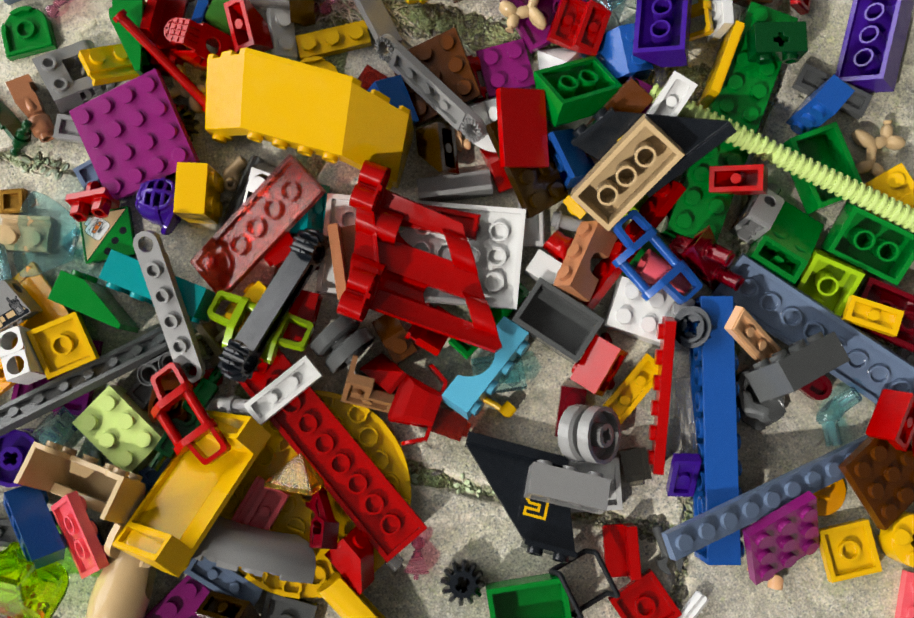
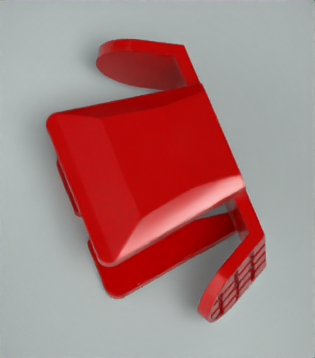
(195, 37)
(417, 404)

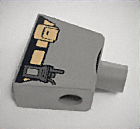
(758, 215)
(15, 304)

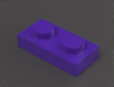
(683, 474)

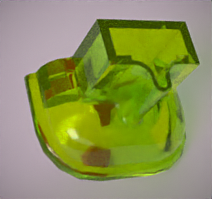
(28, 590)

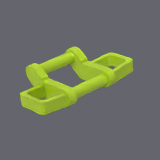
(243, 305)

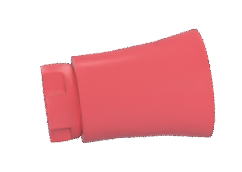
(653, 267)

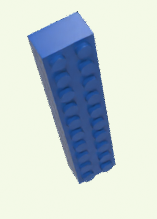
(716, 422)

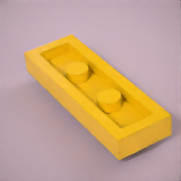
(333, 40)
(633, 388)

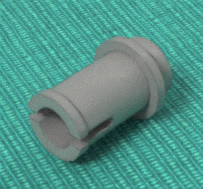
(565, 221)

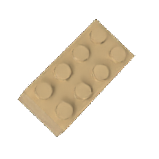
(626, 172)

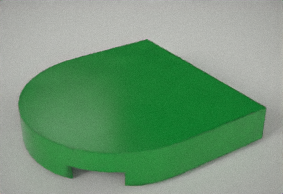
(27, 33)

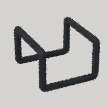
(577, 613)

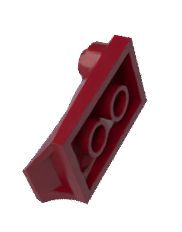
(893, 297)

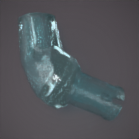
(832, 412)

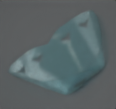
(46, 238)

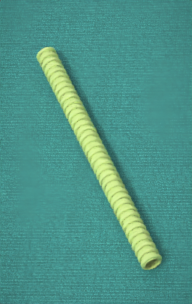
(807, 169)

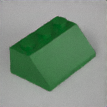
(575, 89)

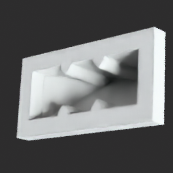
(557, 56)

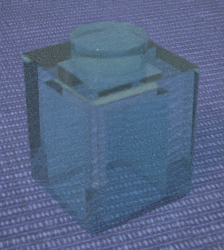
(56, 427)

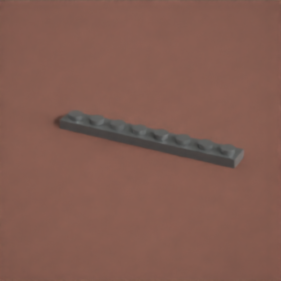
(81, 380)

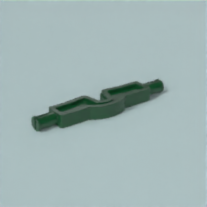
(205, 392)

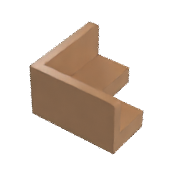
(365, 391)

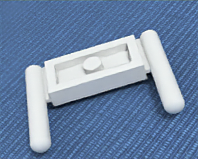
(280, 27)

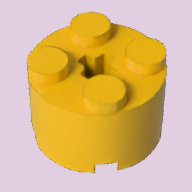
(898, 539)

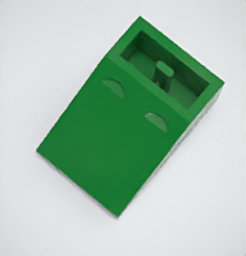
(787, 244)

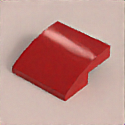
(579, 26)

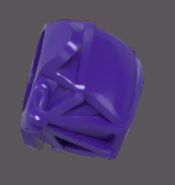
(156, 203)

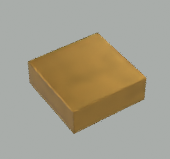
(12, 200)

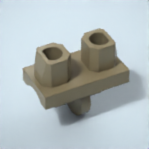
(212, 337)

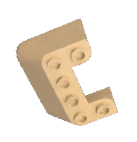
(105, 489)

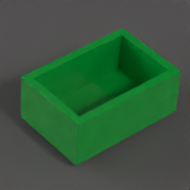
(829, 148)
(528, 598)

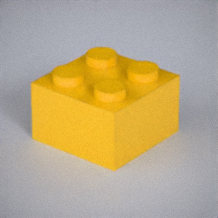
(198, 193)

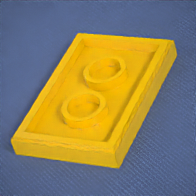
(721, 64)

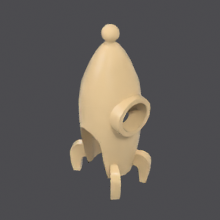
(123, 586)

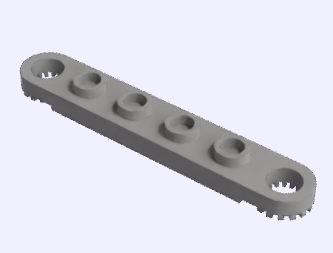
(430, 88)
(169, 304)

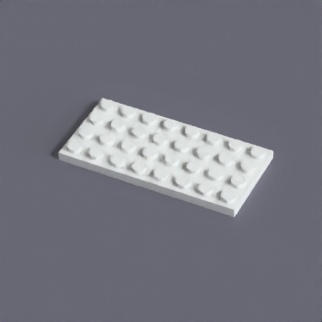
(495, 250)

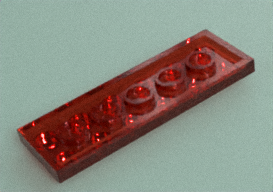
(258, 225)

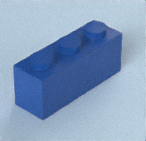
(820, 105)
(34, 525)

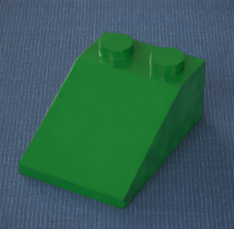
(136, 52)
(85, 295)

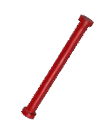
(170, 67)

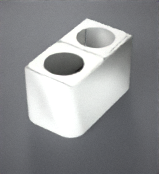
(8, 354)

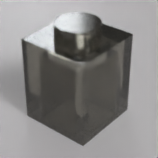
(634, 465)

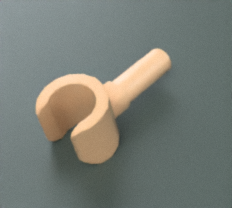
(776, 582)

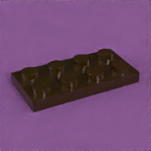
(534, 187)

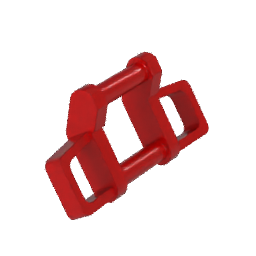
(207, 425)

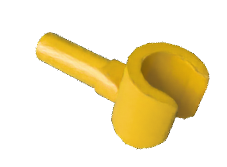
(506, 409)

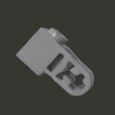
(54, 72)

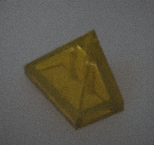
(296, 477)

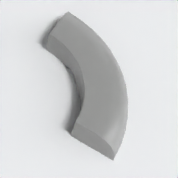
(258, 551)

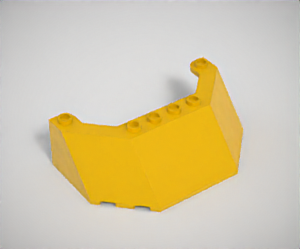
(305, 111)

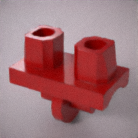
(92, 200)

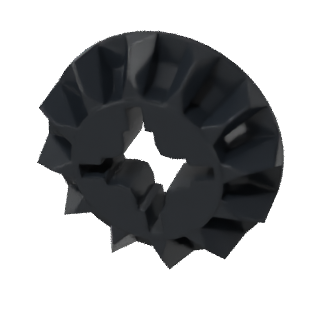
(684, 319)

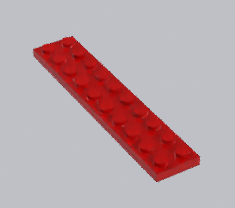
(342, 464)

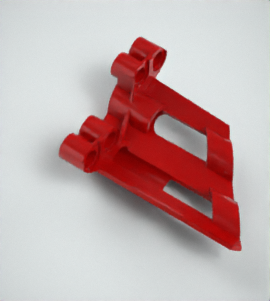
(393, 275)

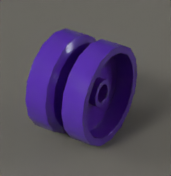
(13, 451)

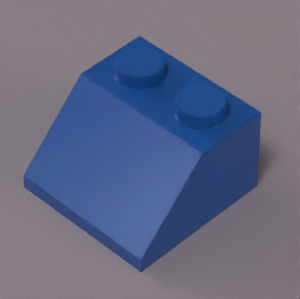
(617, 55)
(569, 159)

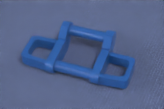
(663, 283)

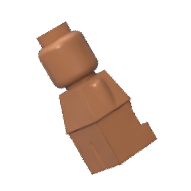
(27, 100)

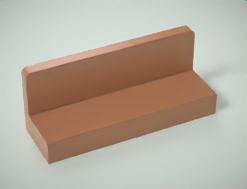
(341, 246)

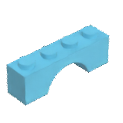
(468, 392)

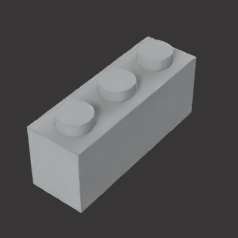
(567, 487)

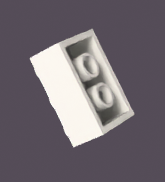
(639, 318)

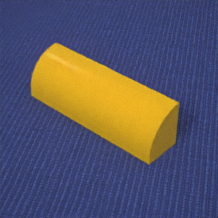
(345, 600)

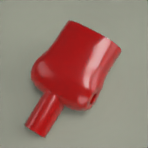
(558, 245)

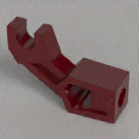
(323, 526)

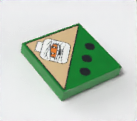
(108, 233)

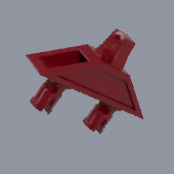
(707, 259)

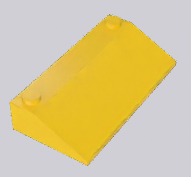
(191, 496)

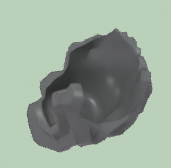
(753, 412)

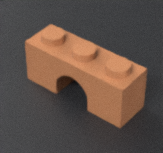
(575, 275)

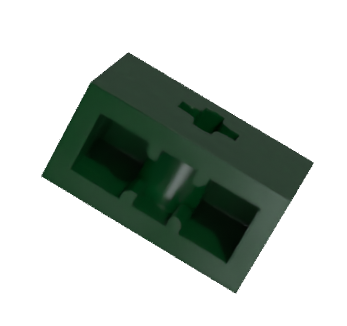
(777, 42)

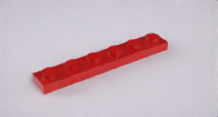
(654, 212)
(662, 384)

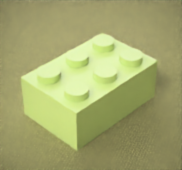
(120, 429)

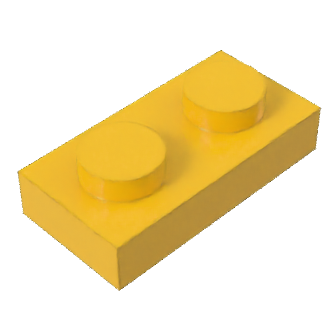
(872, 315)

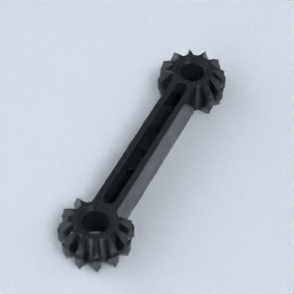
(243, 353)

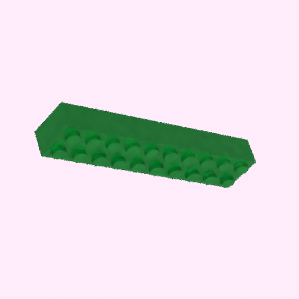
(743, 101)

